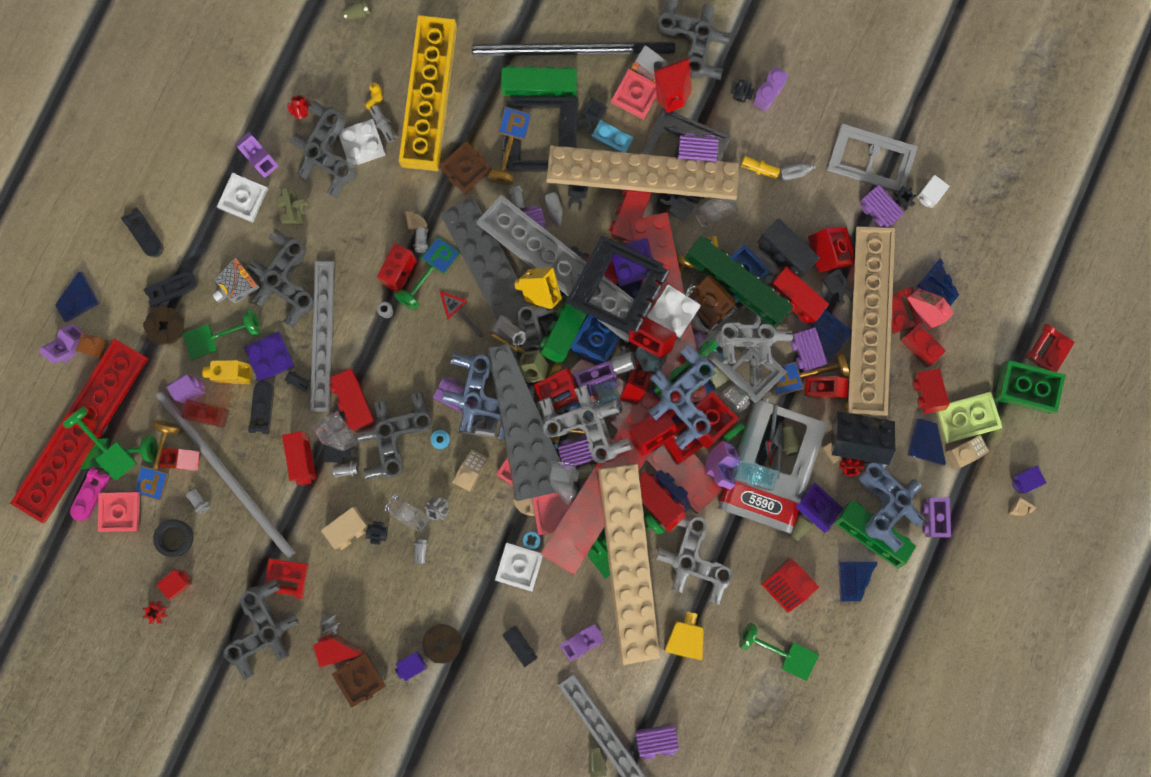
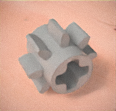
(437, 508)

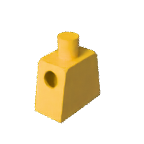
(539, 287)
(228, 372)
(686, 638)

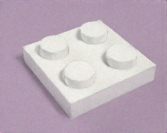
(361, 142)
(242, 197)
(674, 310)
(519, 567)

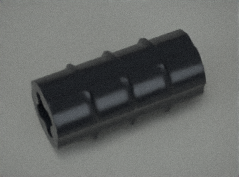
(519, 646)

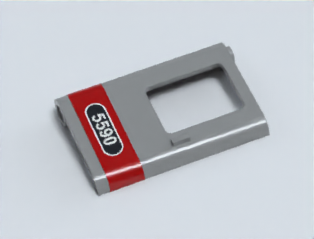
(778, 506)

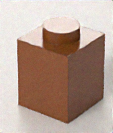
(91, 345)

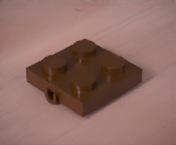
(465, 168)
(713, 299)
(358, 680)

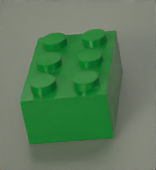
(1029, 387)

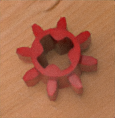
(299, 106)
(851, 467)
(161, 612)

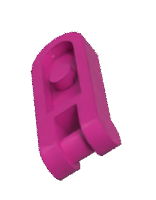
(88, 495)

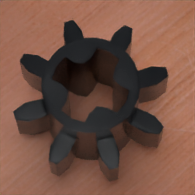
(742, 91)
(906, 194)
(376, 532)

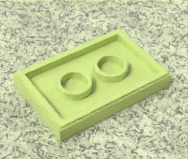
(969, 417)

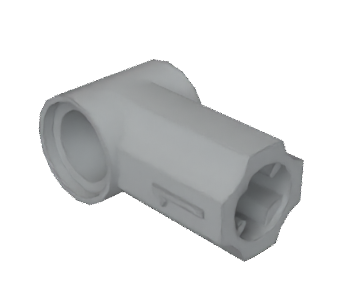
(508, 330)
(624, 361)

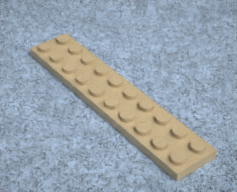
(642, 172)
(871, 321)
(629, 564)

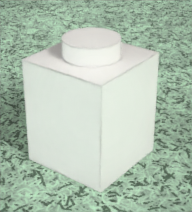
(932, 192)

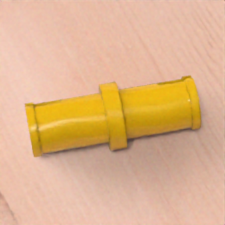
(760, 167)

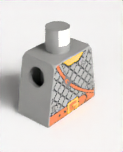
(647, 62)
(235, 283)

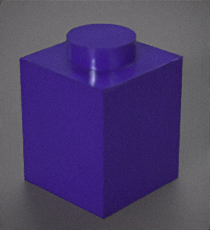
(1028, 480)
(410, 666)

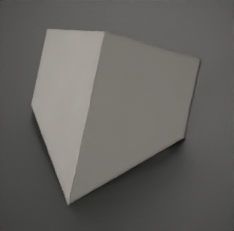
(483, 426)

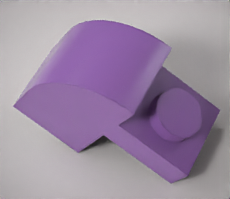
(256, 154)
(64, 345)
(720, 462)
(582, 642)

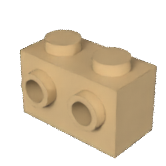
(345, 528)

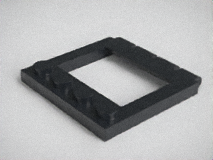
(679, 125)
(567, 129)
(593, 273)

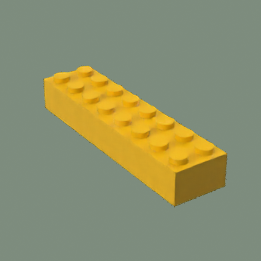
(428, 93)

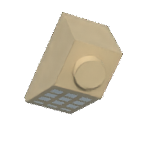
(967, 452)
(470, 470)

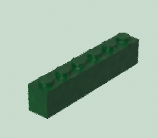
(739, 282)

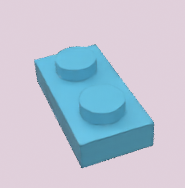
(612, 137)

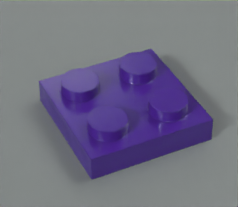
(627, 271)
(269, 356)
(819, 507)

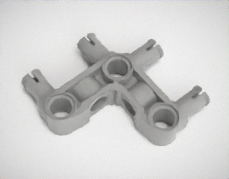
(750, 337)
(595, 429)
(699, 568)

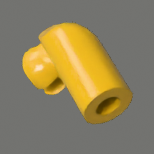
(376, 95)

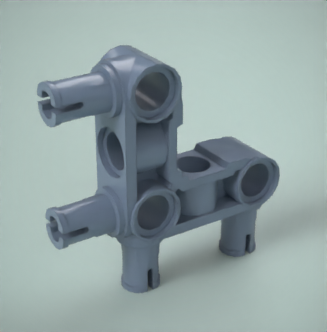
(685, 386)
(473, 388)
(889, 491)

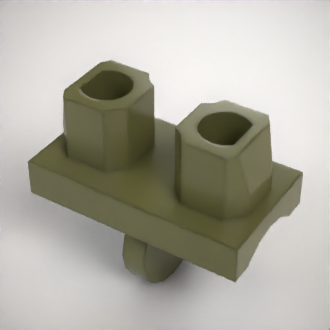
(294, 207)

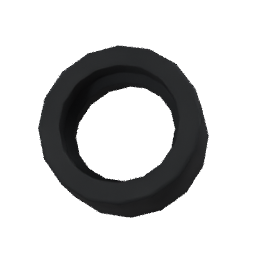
(158, 541)

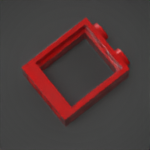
(397, 262)
(299, 457)

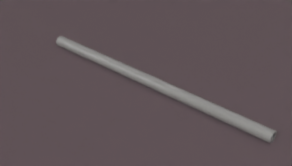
(226, 475)

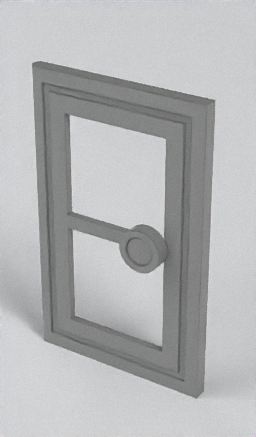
(877, 141)
(756, 394)

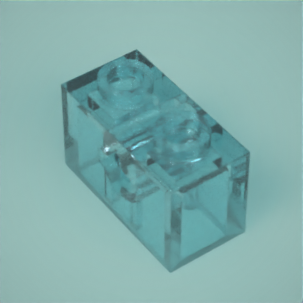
(755, 476)

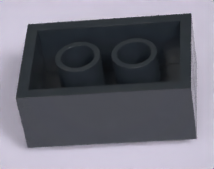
(787, 248)
(863, 438)

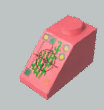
(930, 308)

